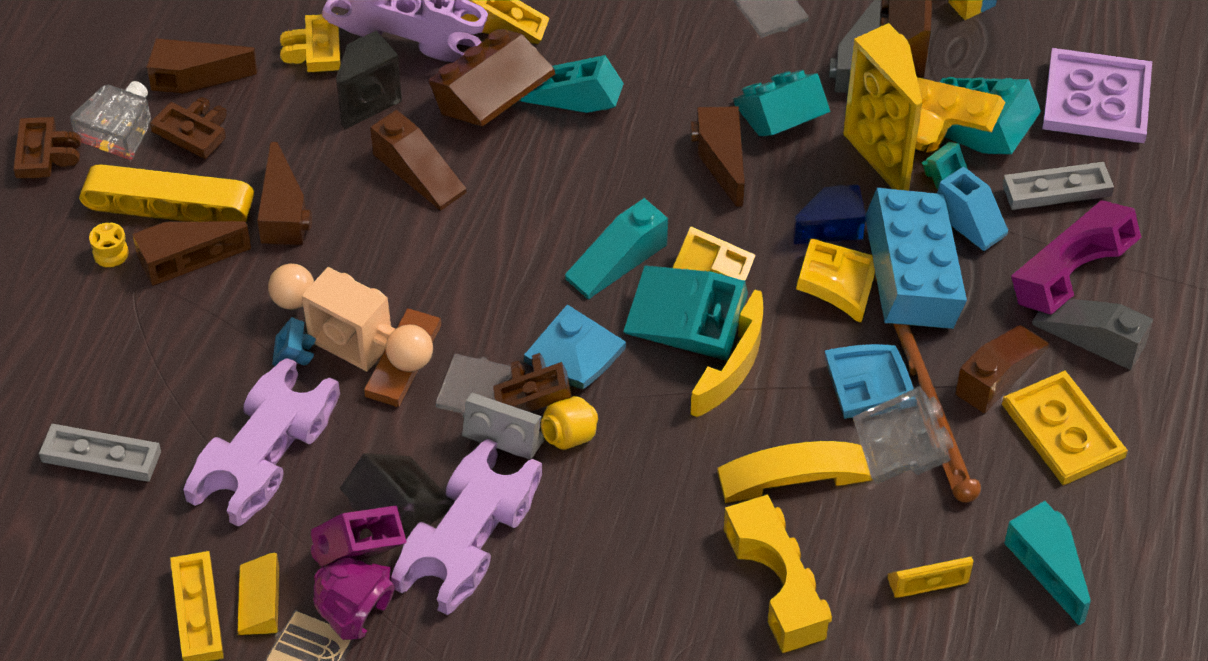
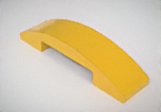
(717, 385)
(790, 465)

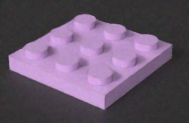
(1097, 95)

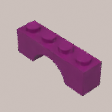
(1099, 233)

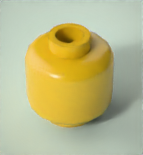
(569, 423)

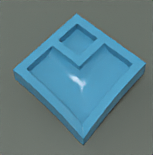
(579, 344)
(866, 376)

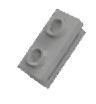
(508, 426)

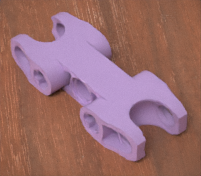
(430, 22)
(251, 458)
(455, 545)

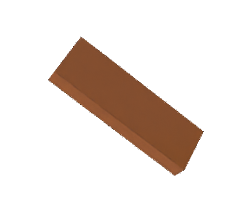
(390, 383)

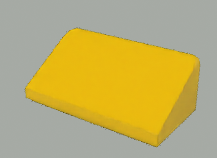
(930, 577)
(259, 596)

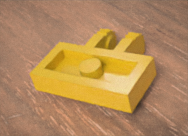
(316, 44)

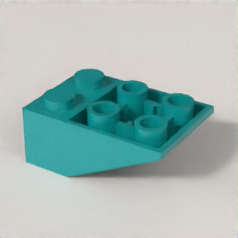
(1013, 122)
(687, 309)

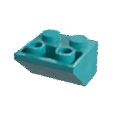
(783, 102)

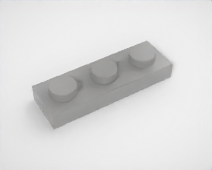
(1057, 185)
(100, 452)

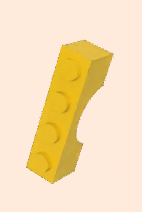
(759, 535)

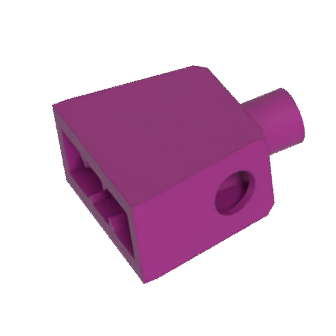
(341, 535)

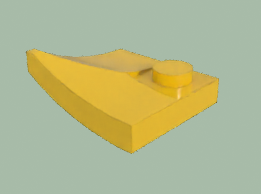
(711, 254)
(838, 276)

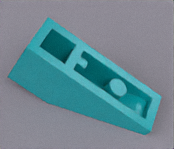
(580, 86)
(620, 248)
(1048, 551)

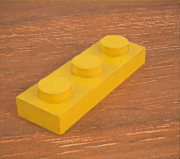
(196, 607)

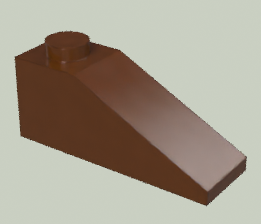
(721, 148)
(415, 160)
(282, 204)
(186, 246)
(998, 366)

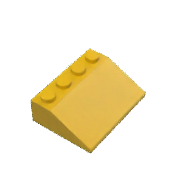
(884, 104)

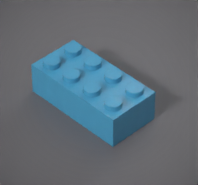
(915, 258)

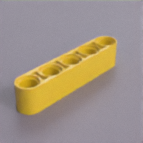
(165, 195)

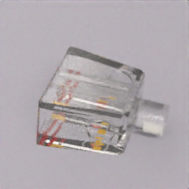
(114, 119)

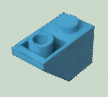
(973, 208)

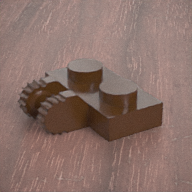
(189, 127)
(41, 145)
(536, 388)

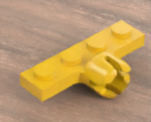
(953, 105)

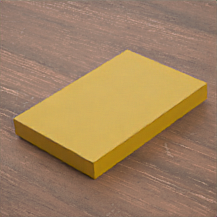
(1064, 427)

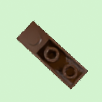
(196, 65)

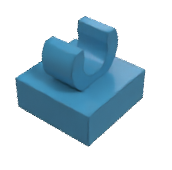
(290, 343)

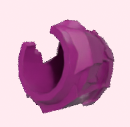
(348, 592)

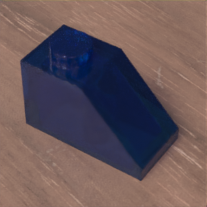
(831, 216)

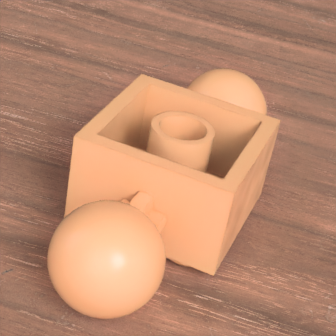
(349, 318)

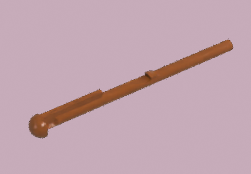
(962, 485)

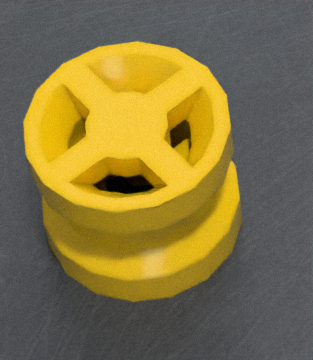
(108, 244)

